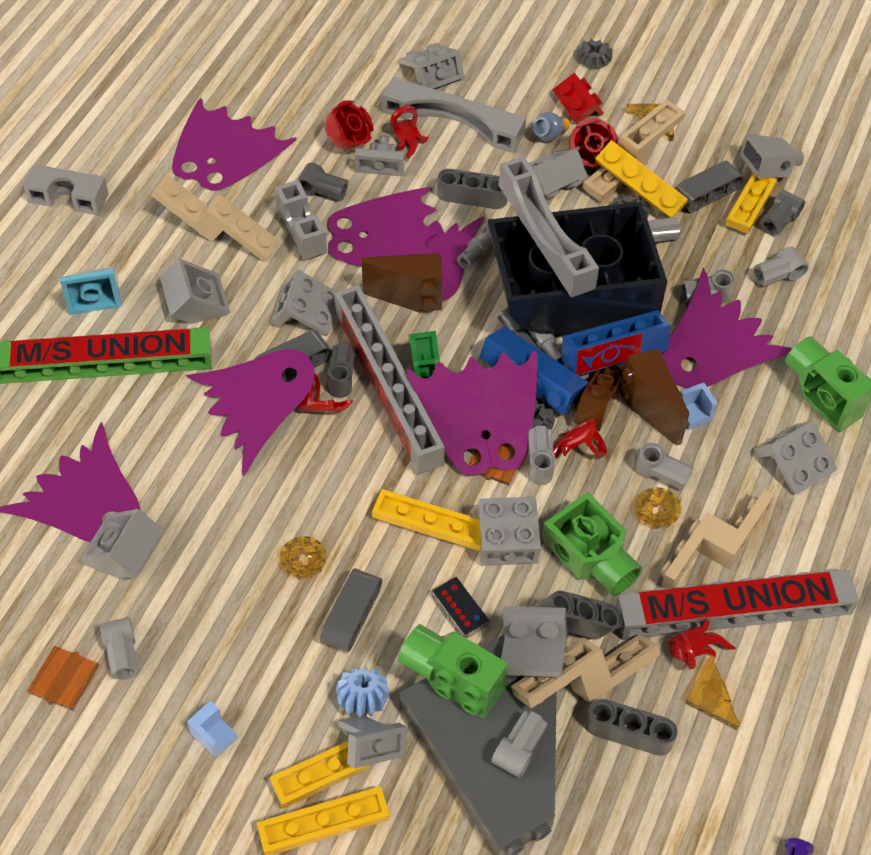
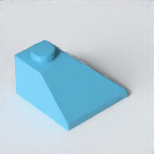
(91, 290)

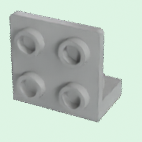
(435, 65)
(306, 302)
(799, 456)
(509, 531)
(534, 640)

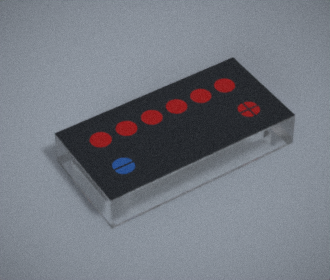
(460, 607)

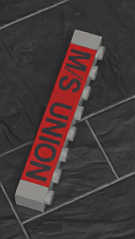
(389, 380)
(737, 603)

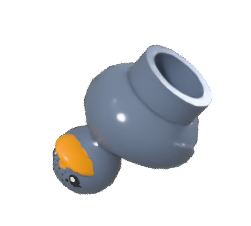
(550, 126)

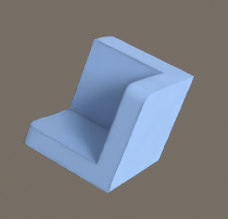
(699, 404)
(211, 730)

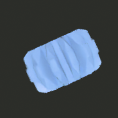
(362, 691)

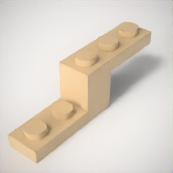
(638, 143)
(216, 217)
(716, 540)
(589, 671)

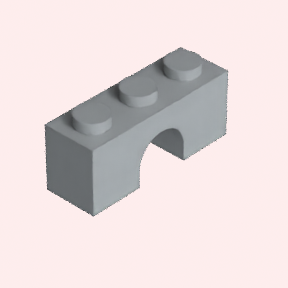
(48, 183)
(303, 227)

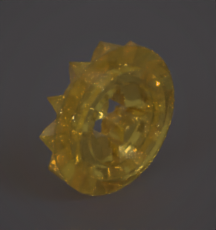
(655, 497)
(310, 548)

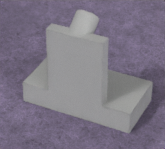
(380, 159)
(372, 741)

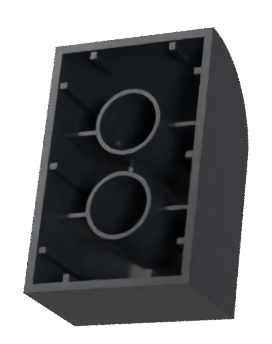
(621, 245)

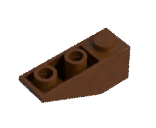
(599, 396)

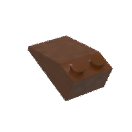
(405, 280)
(654, 394)

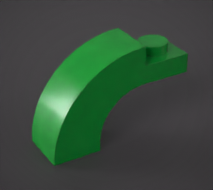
(424, 353)

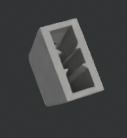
(770, 156)

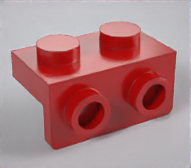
(577, 99)

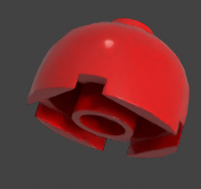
(348, 126)
(591, 138)

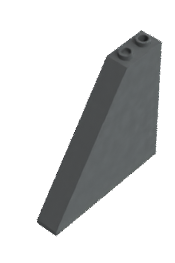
(501, 805)

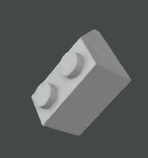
(558, 170)
(193, 292)
(122, 544)

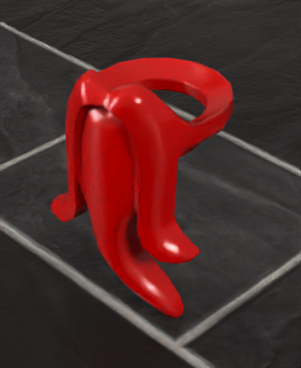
(406, 130)
(310, 405)
(579, 435)
(694, 642)

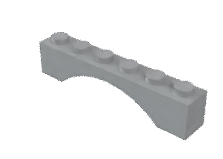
(498, 126)
(568, 260)

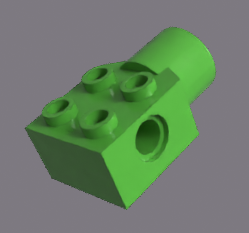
(830, 383)
(592, 544)
(456, 668)

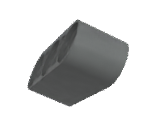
(710, 185)
(470, 189)
(309, 343)
(351, 610)
(585, 615)
(646, 722)

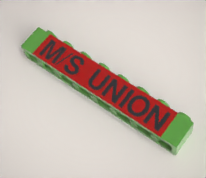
(105, 355)

